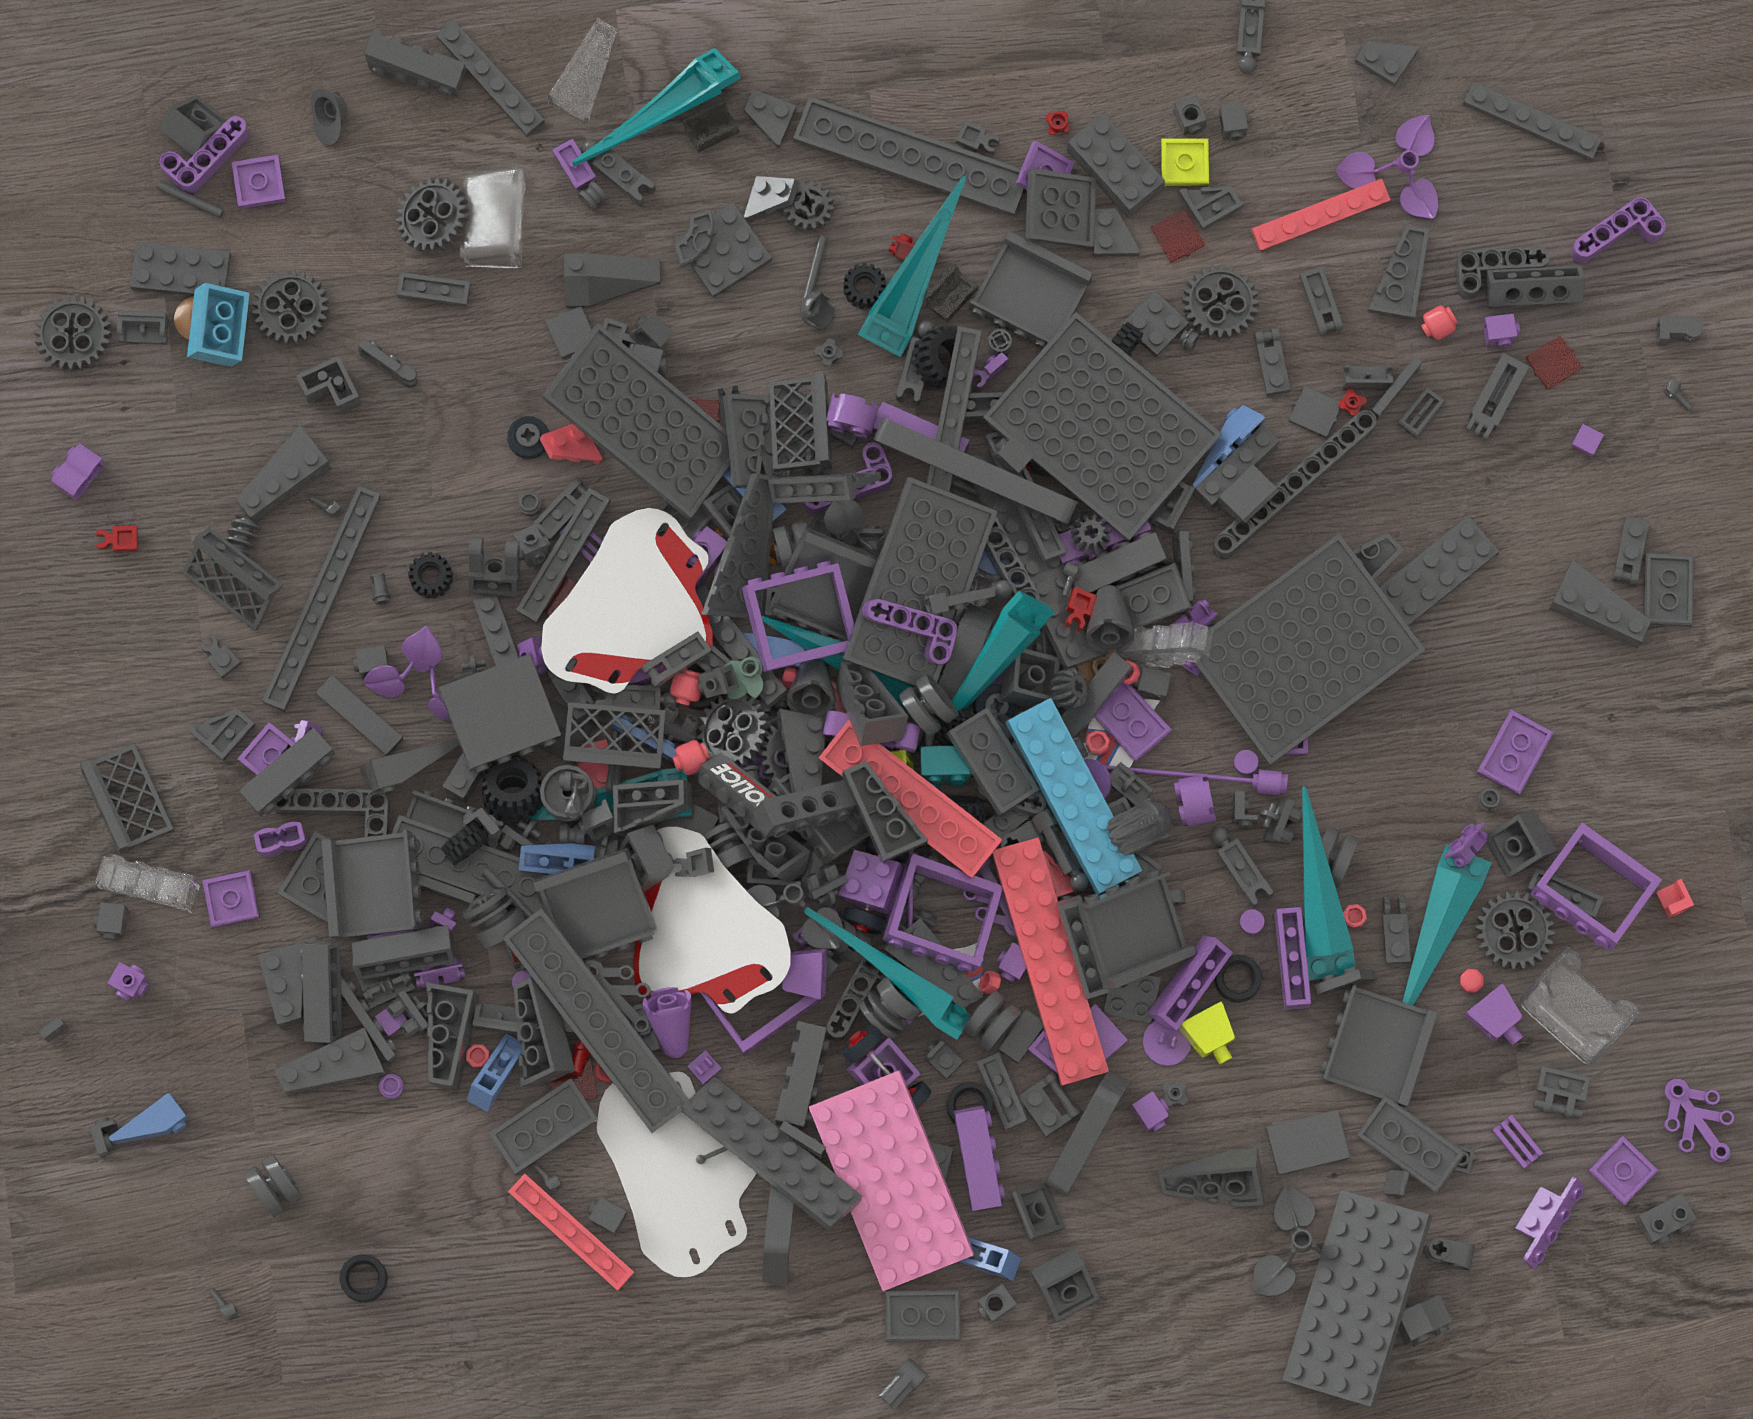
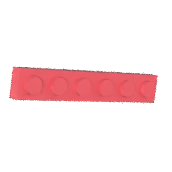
(1320, 215)
(571, 1232)

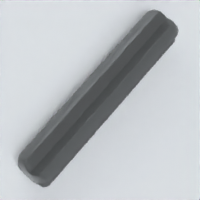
(614, 771)

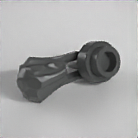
(573, 807)

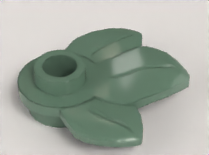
(748, 682)

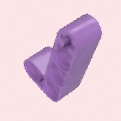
(206, 152)
(1614, 233)
(879, 465)
(909, 625)
(836, 720)

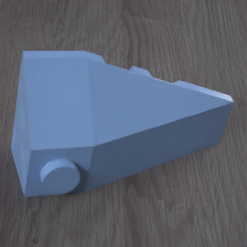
(1237, 429)

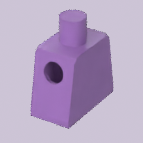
(807, 973)
(1496, 1016)

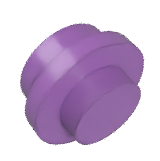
(391, 1086)

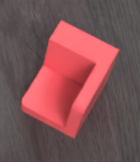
(1675, 899)

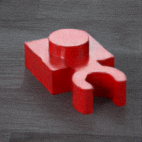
(123, 539)
(1080, 606)

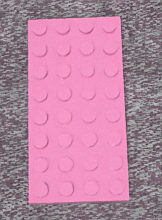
(887, 1158)

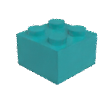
(943, 766)

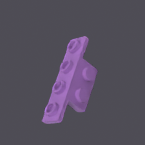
(1546, 1217)

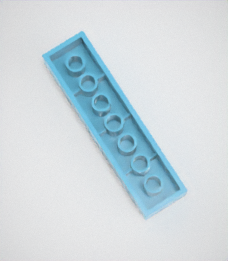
(1071, 794)

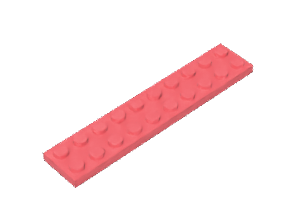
(1049, 961)

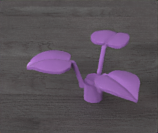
(1418, 138)
(424, 653)

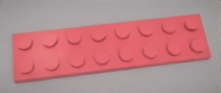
(939, 818)

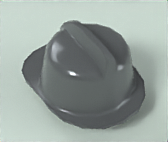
(328, 113)

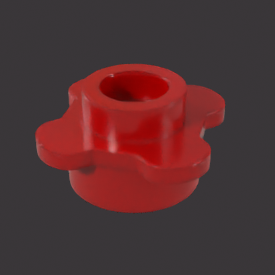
(1059, 116)
(1350, 396)

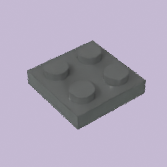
(1157, 322)

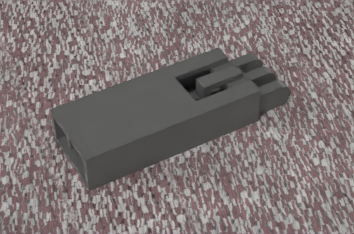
(1498, 391)

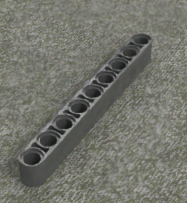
(975, 470)
(1302, 476)

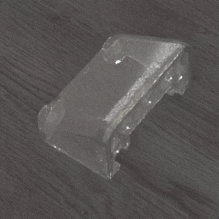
(494, 218)
(1576, 1009)

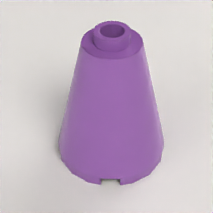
(670, 1019)

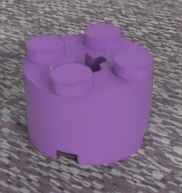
(851, 415)
(1196, 800)

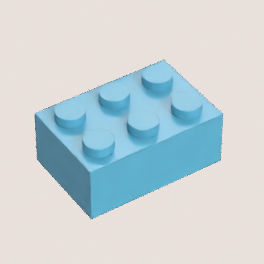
(218, 324)

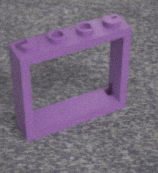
(780, 579)
(1613, 858)
(953, 877)
(766, 1031)

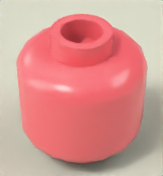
(1439, 322)
(685, 687)
(690, 757)

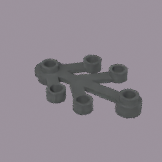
(616, 991)

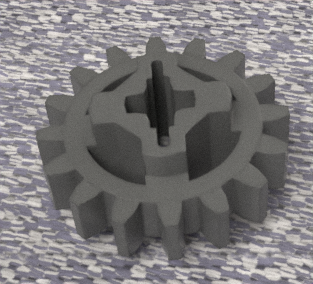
(816, 202)

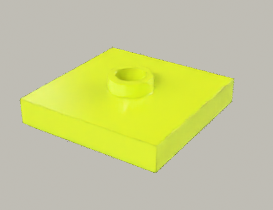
(1185, 162)

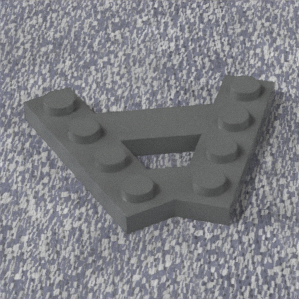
(766, 450)

